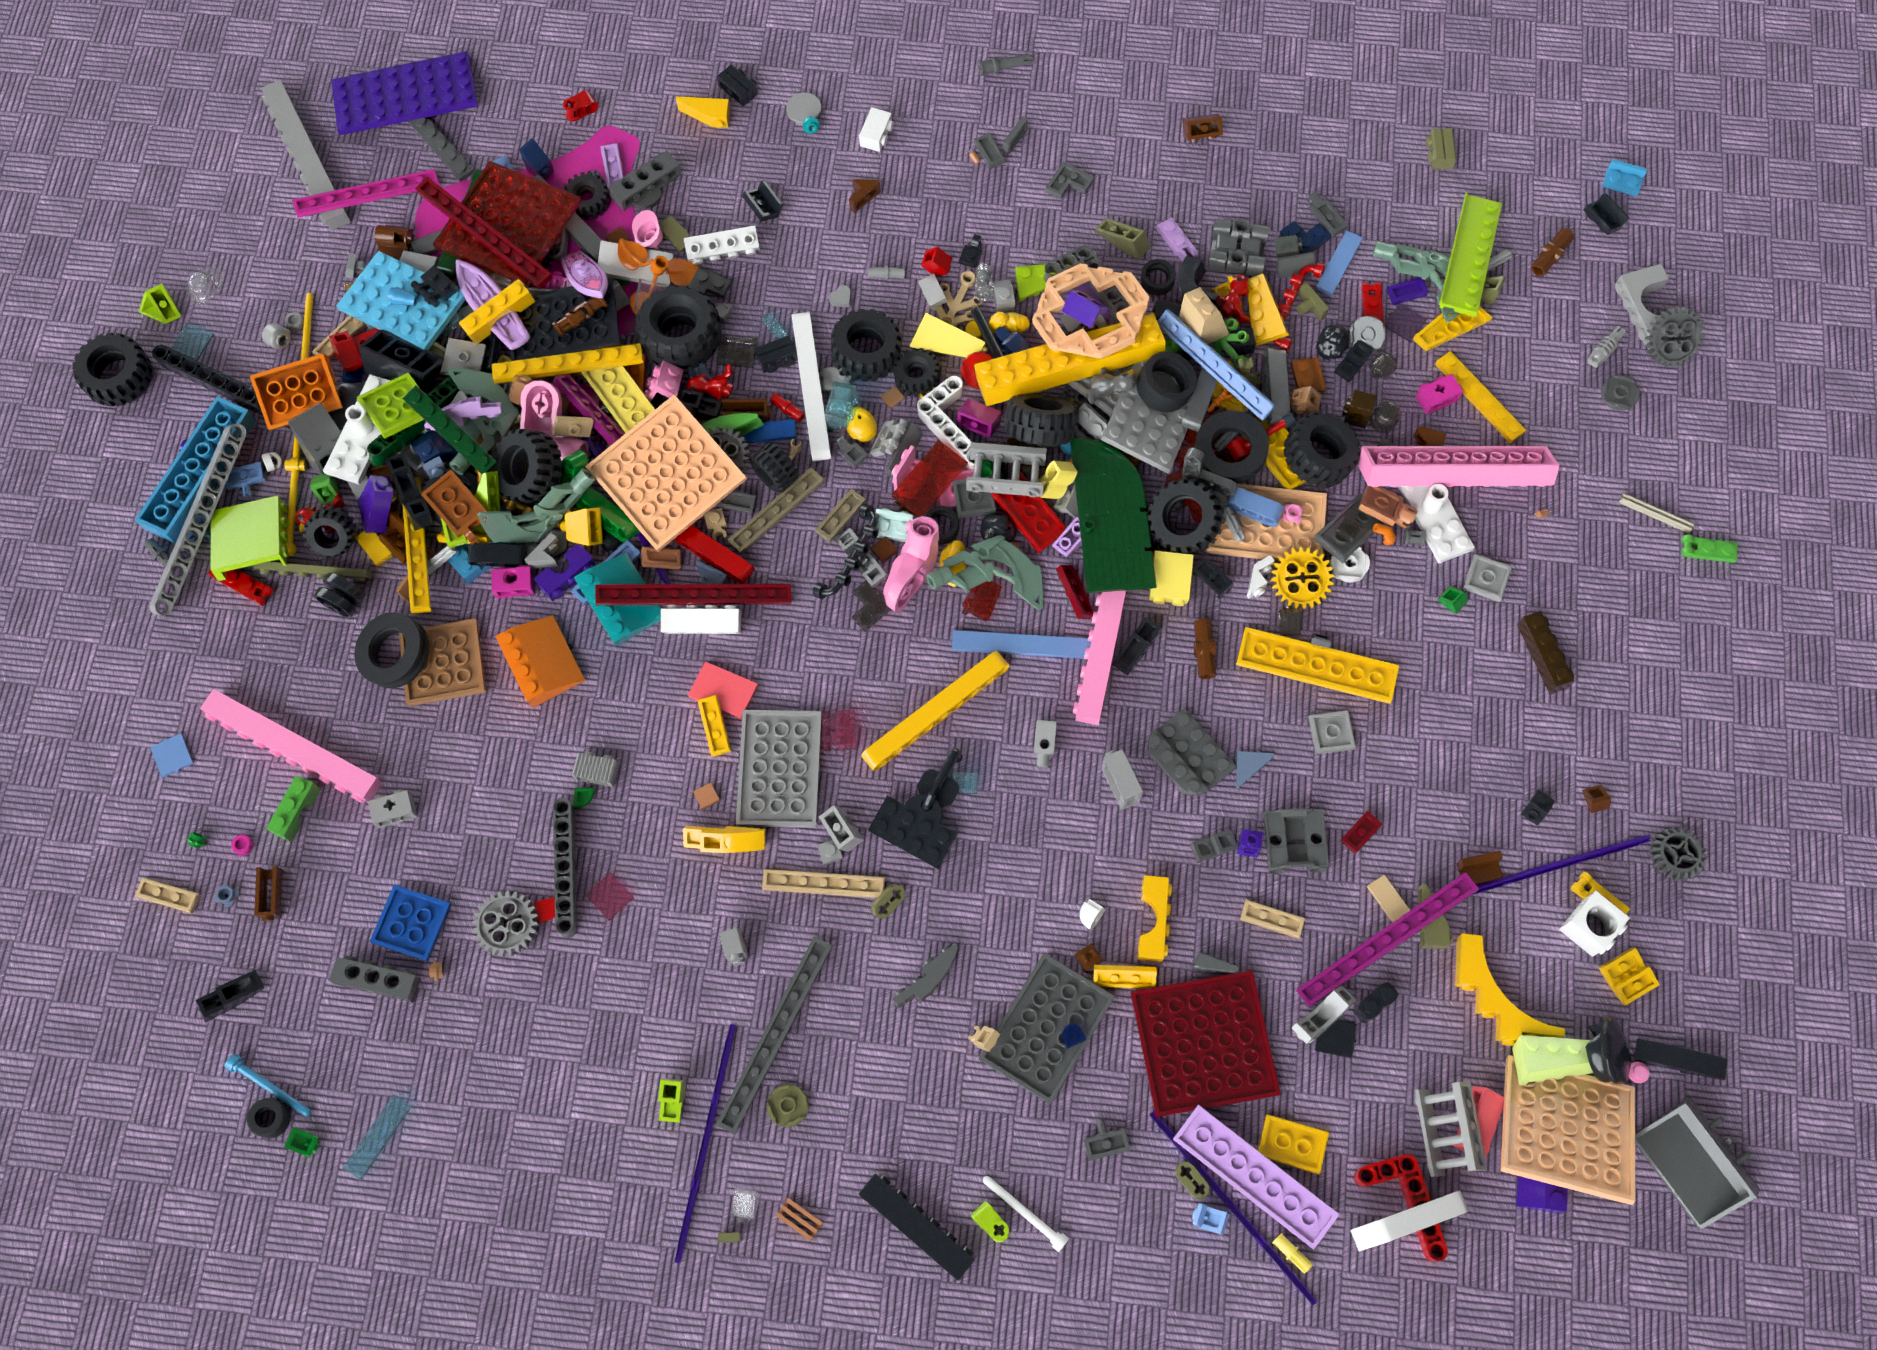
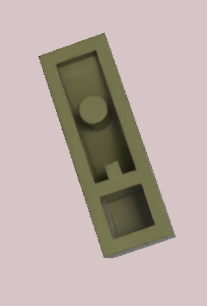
(1125, 237)
(1437, 933)

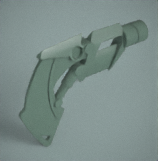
(1423, 266)
(481, 384)
(504, 526)
(1025, 575)

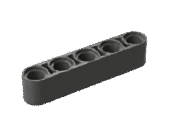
(1276, 383)
(1199, 401)

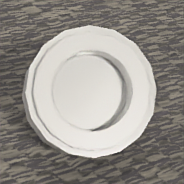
(268, 462)

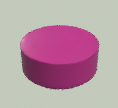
(242, 844)

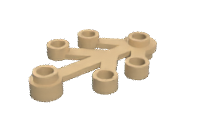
(956, 305)

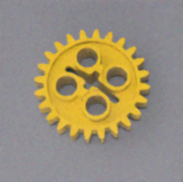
(1303, 595)

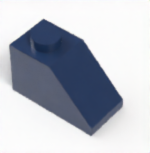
(536, 160)

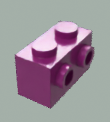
(978, 418)

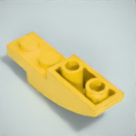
(724, 840)

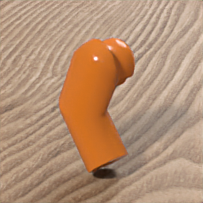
(1387, 531)

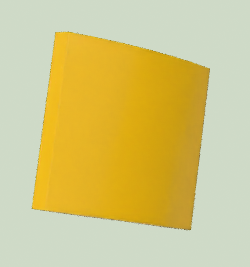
(1628, 976)

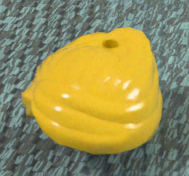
(863, 428)

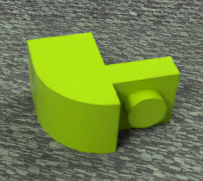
(671, 1098)

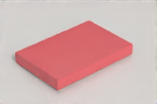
(732, 690)

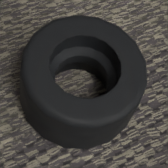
(255, 1115)

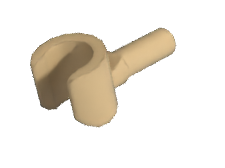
(794, 449)

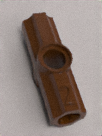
(1552, 252)
(1204, 649)

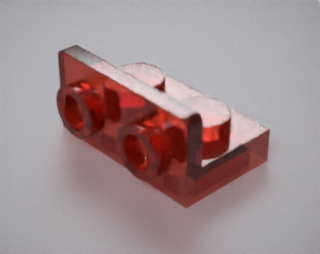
(982, 600)

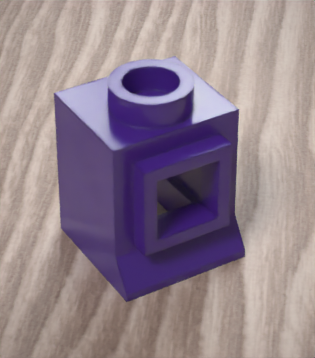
(1249, 843)

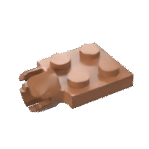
(1387, 507)

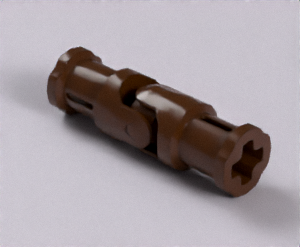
(577, 315)

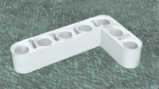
(946, 426)
(1409, 1221)

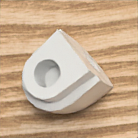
(1091, 914)

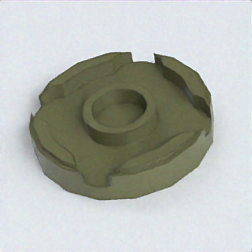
(787, 1105)

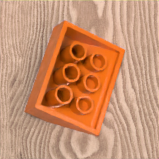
(295, 388)
(540, 659)

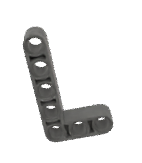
(1074, 258)

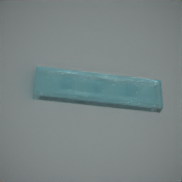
(377, 1137)

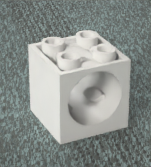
(1578, 931)

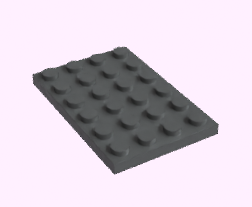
(1031, 1032)

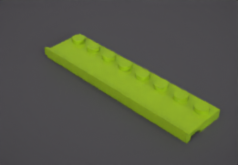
(1470, 255)

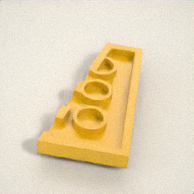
(1264, 312)
(1440, 331)

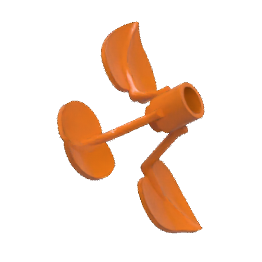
(633, 254)

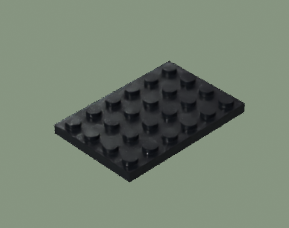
(550, 306)

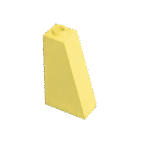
(945, 339)

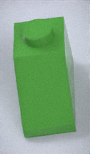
(325, 488)

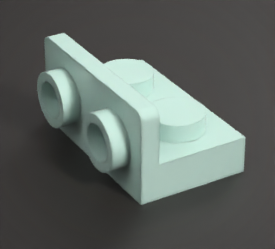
(893, 524)

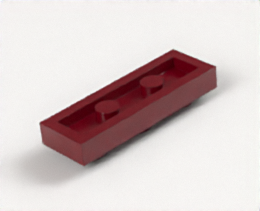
(1075, 591)

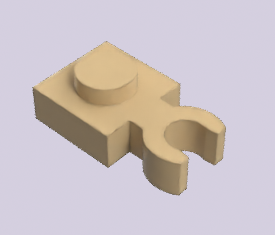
(716, 523)
(984, 1038)

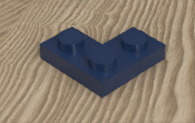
(1310, 240)

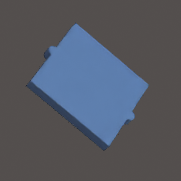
(171, 755)

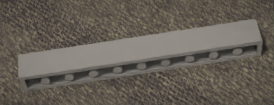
(301, 149)

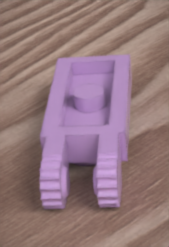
(1176, 239)

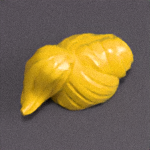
(1010, 321)
(951, 550)

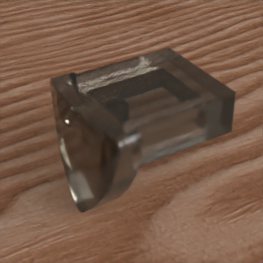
(1289, 621)

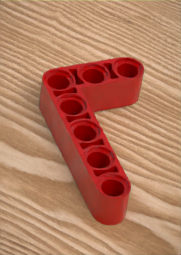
(1411, 1198)

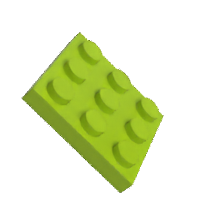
(387, 408)

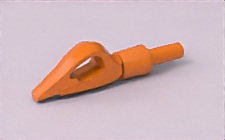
(1219, 399)

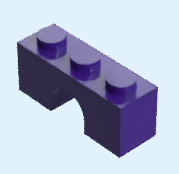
(556, 584)

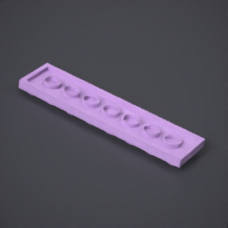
(1256, 1177)

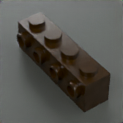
(1545, 652)

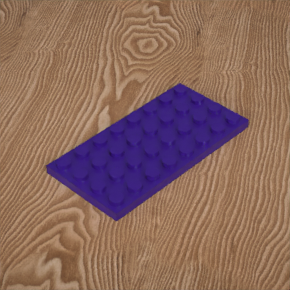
(403, 93)

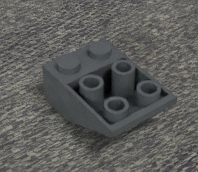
(316, 435)

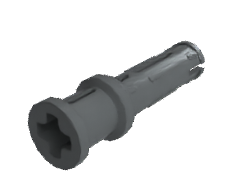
(996, 64)

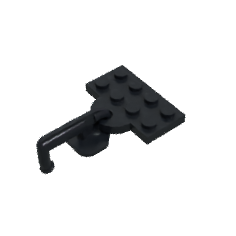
(920, 830)

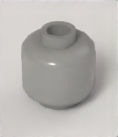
(276, 336)

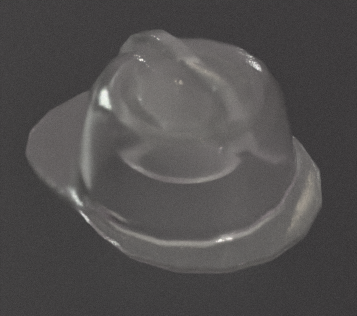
(204, 284)

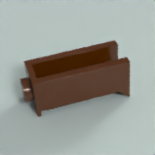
(737, 406)
(261, 891)

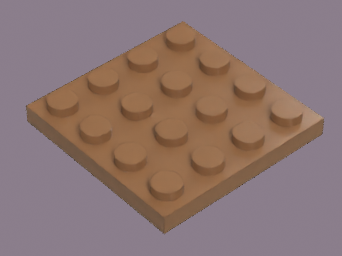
(452, 665)

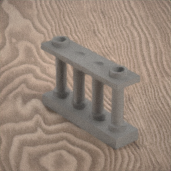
(1006, 454)
(1469, 1127)

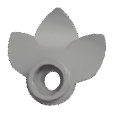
(830, 375)

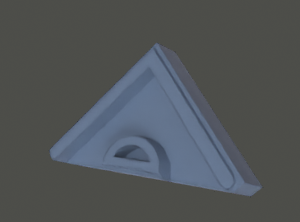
(711, 575)
(1249, 764)

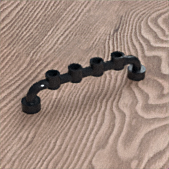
(852, 562)

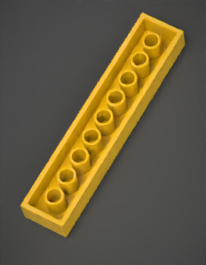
(1047, 368)

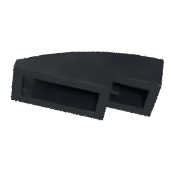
(1136, 646)
(229, 995)

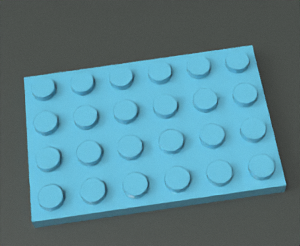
(369, 302)

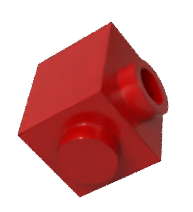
(937, 261)

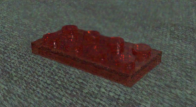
(929, 479)

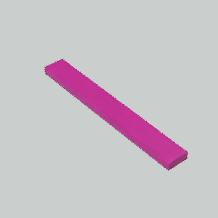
(361, 193)

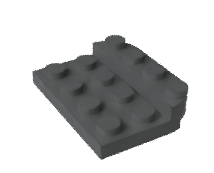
(1188, 755)

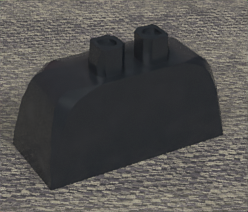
(392, 357)

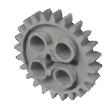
(498, 908)

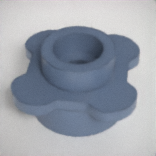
(222, 891)

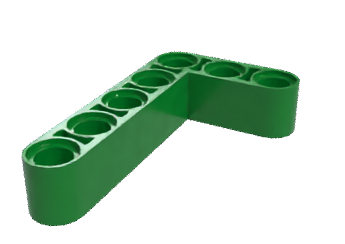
(612, 517)

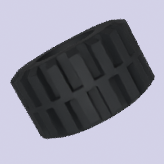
(774, 467)
(323, 544)

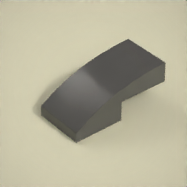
(1214, 846)

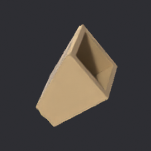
(1202, 316)

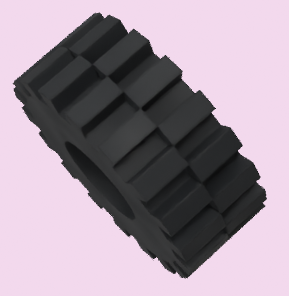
(589, 184)
(916, 361)

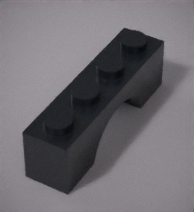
(408, 492)

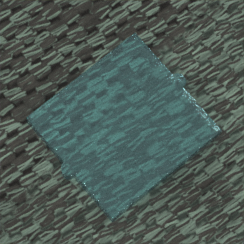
(192, 341)

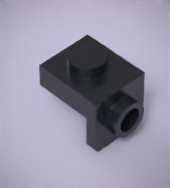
(1538, 807)

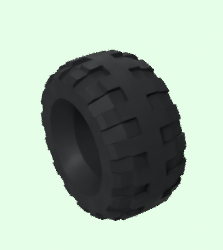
(672, 308)

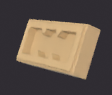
(572, 426)

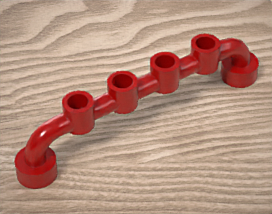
(1290, 297)

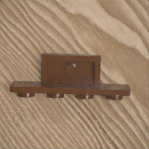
(395, 538)

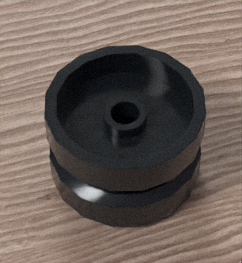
(339, 595)

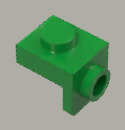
(302, 1142)

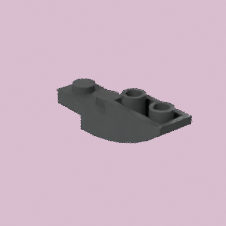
(934, 971)

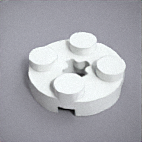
(1354, 573)

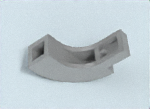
(1324, 1015)

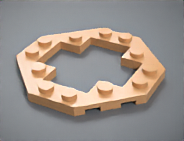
(1079, 341)

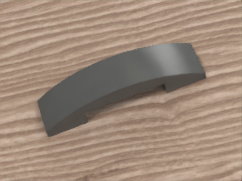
(869, 567)

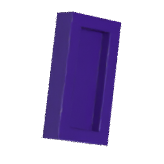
(1407, 291)

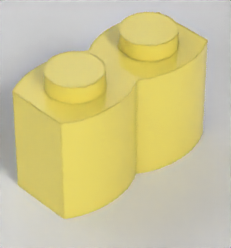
(1057, 478)

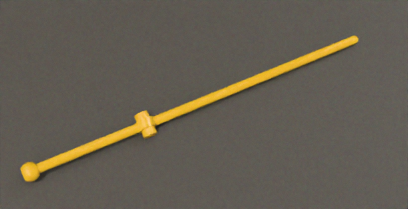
(296, 465)

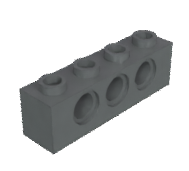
(642, 188)
(344, 969)

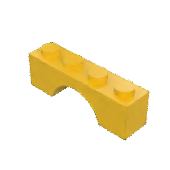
(511, 299)
(1155, 893)

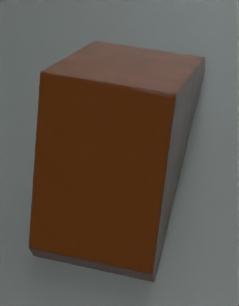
(1429, 437)

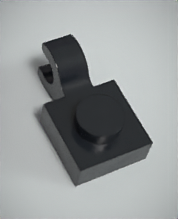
(971, 254)

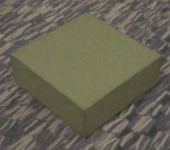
(730, 1237)

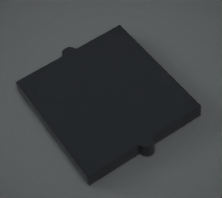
(1337, 1039)

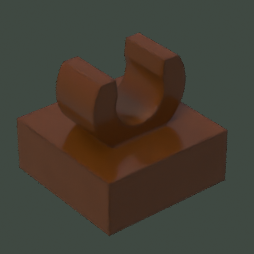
(1088, 957)

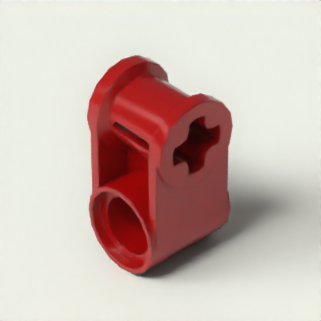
(580, 104)

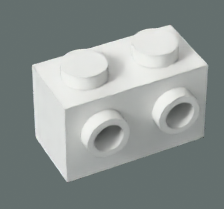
(876, 129)

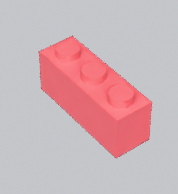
(1488, 1110)

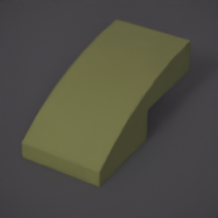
(674, 232)

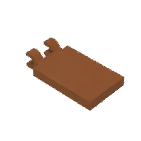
(455, 505)

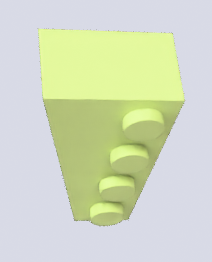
(1549, 1058)

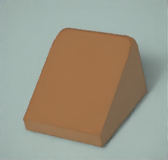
(403, 589)

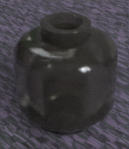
(1382, 366)

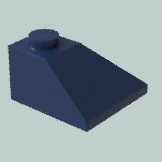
(433, 445)

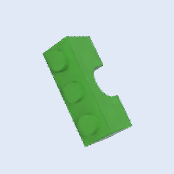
(285, 819)

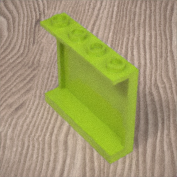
(248, 535)

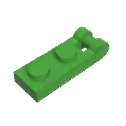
(1709, 549)

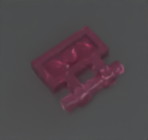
(845, 730)

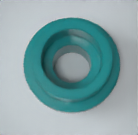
(811, 124)

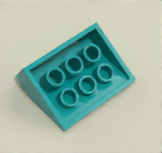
(619, 621)

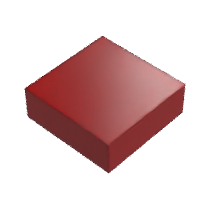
(545, 909)

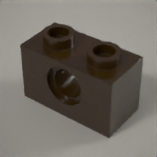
(1359, 408)

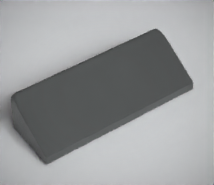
(911, 437)

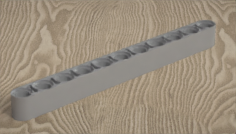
(190, 523)

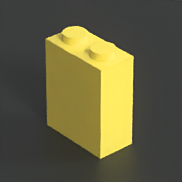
(1173, 578)

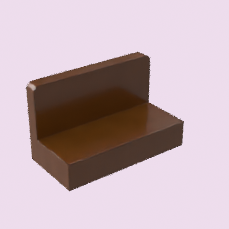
(1481, 867)

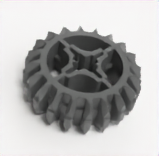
(1686, 841)

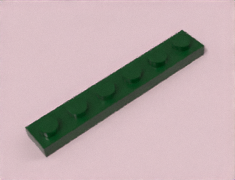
(449, 430)

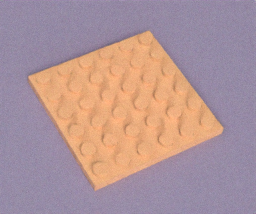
(666, 473)
(1571, 1133)

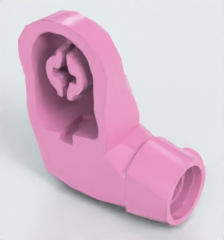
(540, 406)
(916, 560)

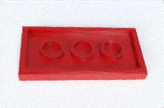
(1031, 517)

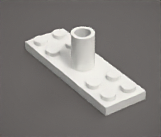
(350, 455)
(1437, 516)

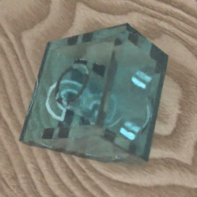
(840, 406)

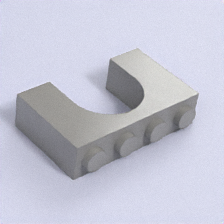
(1635, 284)

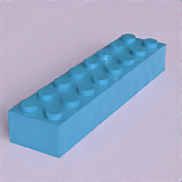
(175, 493)

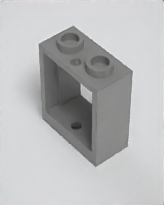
(1121, 779)

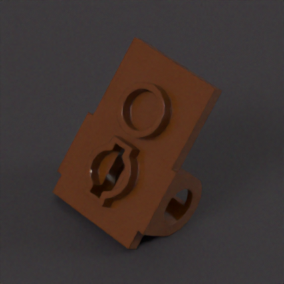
(386, 236)

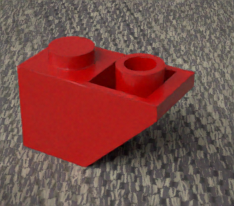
(346, 351)

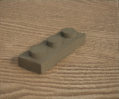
(840, 515)

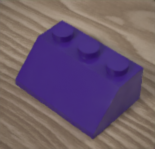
(1541, 1196)

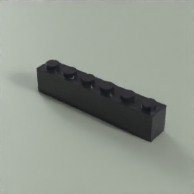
(917, 1227)

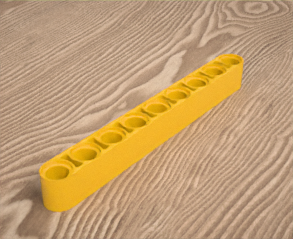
(935, 711)

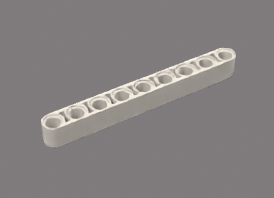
(811, 386)

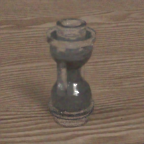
(983, 275)

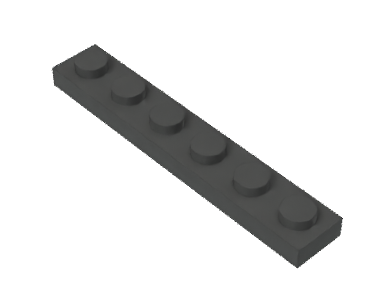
(442, 148)

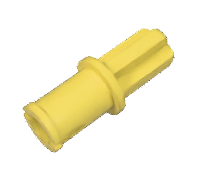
(1292, 1253)

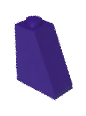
(375, 503)

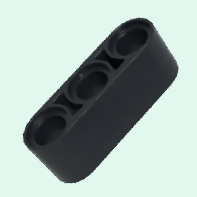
(496, 555)

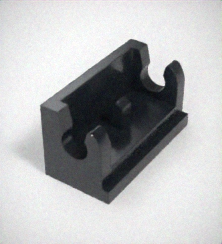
(1213, 577)

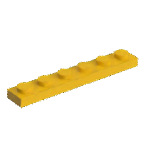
(1481, 397)

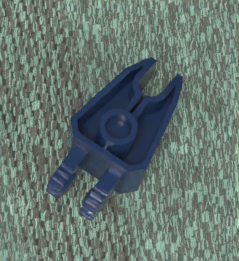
(1010, 342)

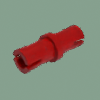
(787, 407)

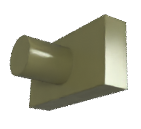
(1311, 302)

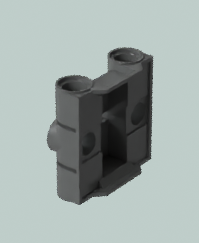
(1224, 244)
(1295, 825)

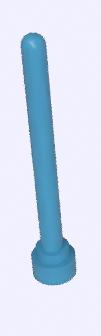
(236, 1064)

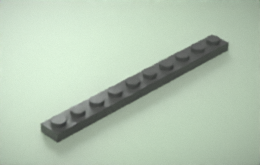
(774, 1035)

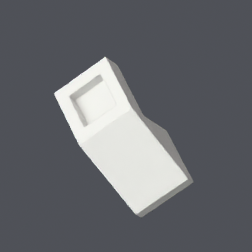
(1257, 581)

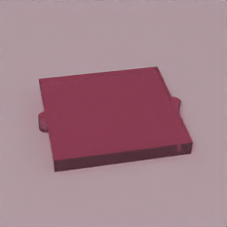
(609, 896)

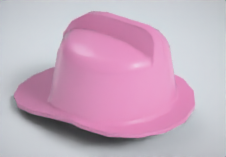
(647, 230)

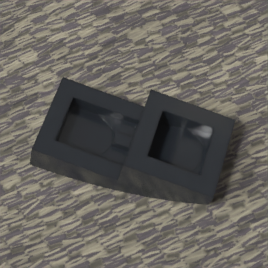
(1353, 361)

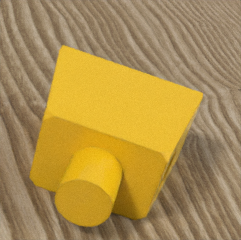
(583, 526)

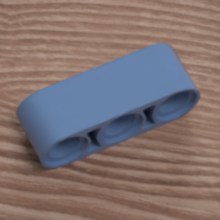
(1255, 507)

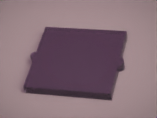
(1405, 322)

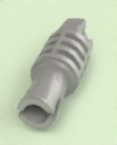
(1605, 347)

